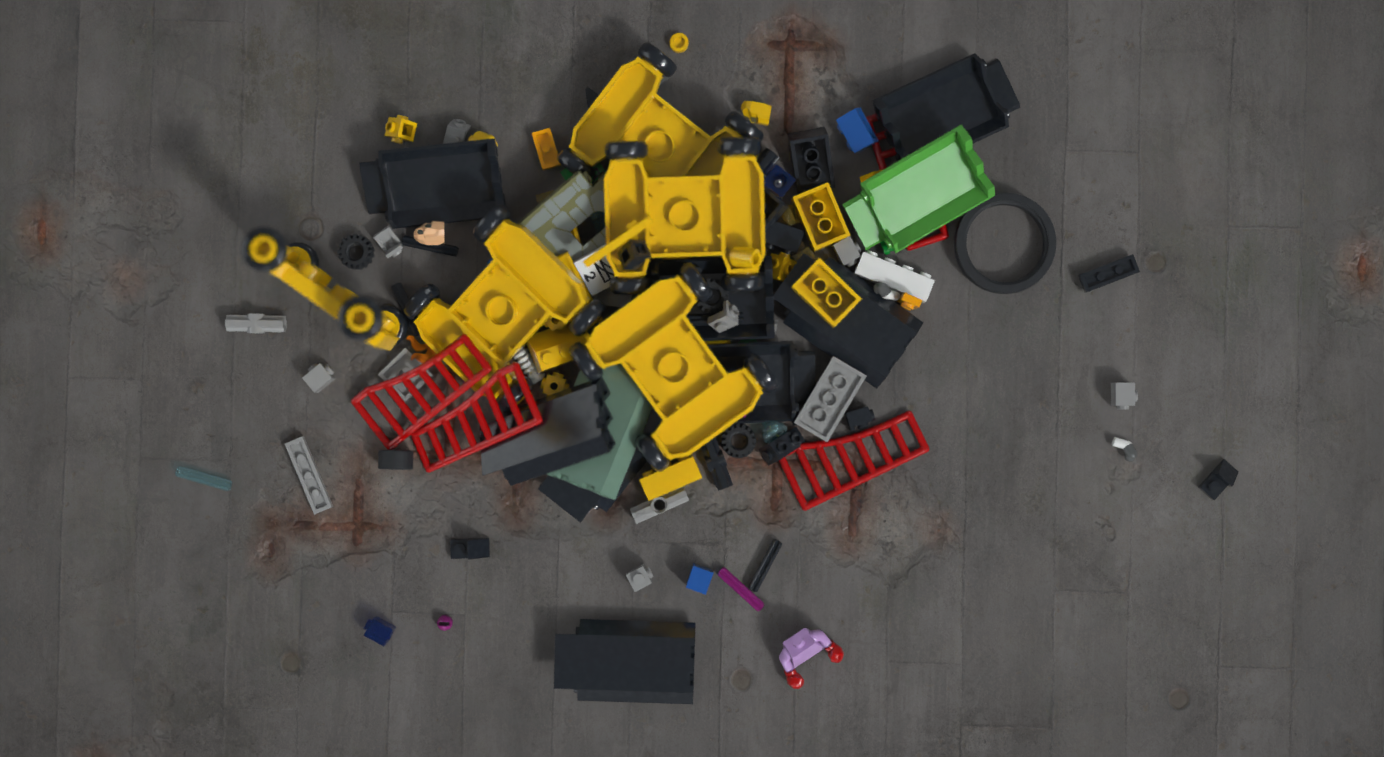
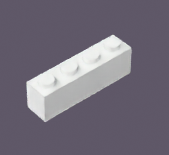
(896, 277)

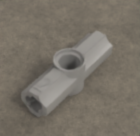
(255, 323)
(647, 509)

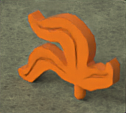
(418, 348)

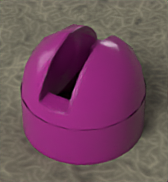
(445, 618)

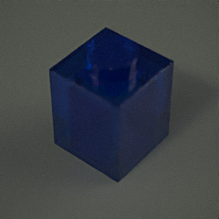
(379, 630)

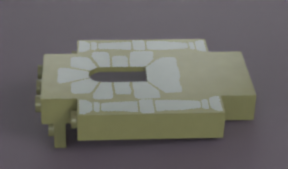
(564, 210)

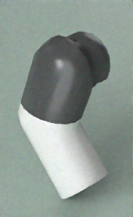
(885, 291)
(1127, 446)

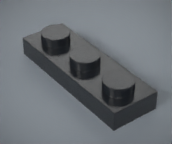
(1108, 273)

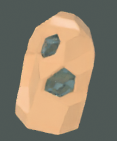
(430, 233)

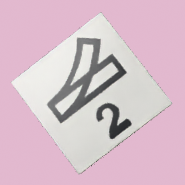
(598, 275)

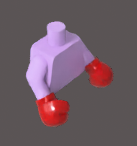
(803, 647)

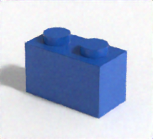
(856, 130)

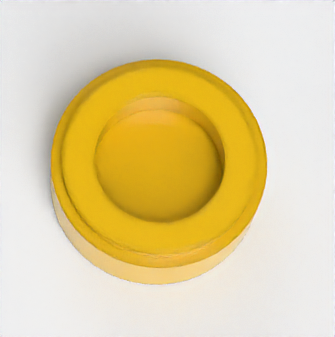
(678, 42)

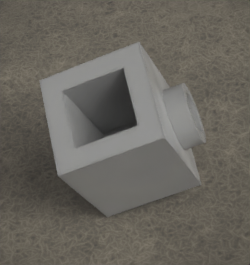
(847, 252)
(319, 376)
(1123, 395)
(640, 577)

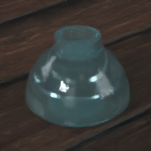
(773, 430)

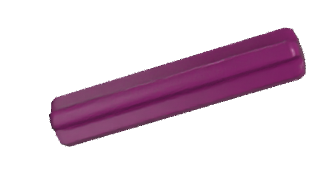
(741, 589)

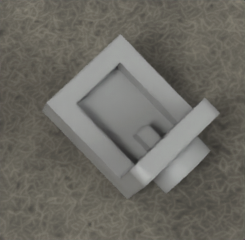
(456, 131)
(389, 242)
(724, 319)

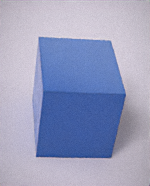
(699, 578)

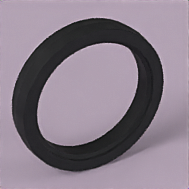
(1048, 251)

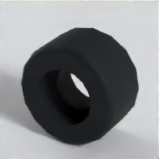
(395, 459)

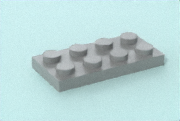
(830, 399)

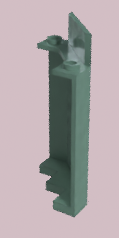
(630, 414)

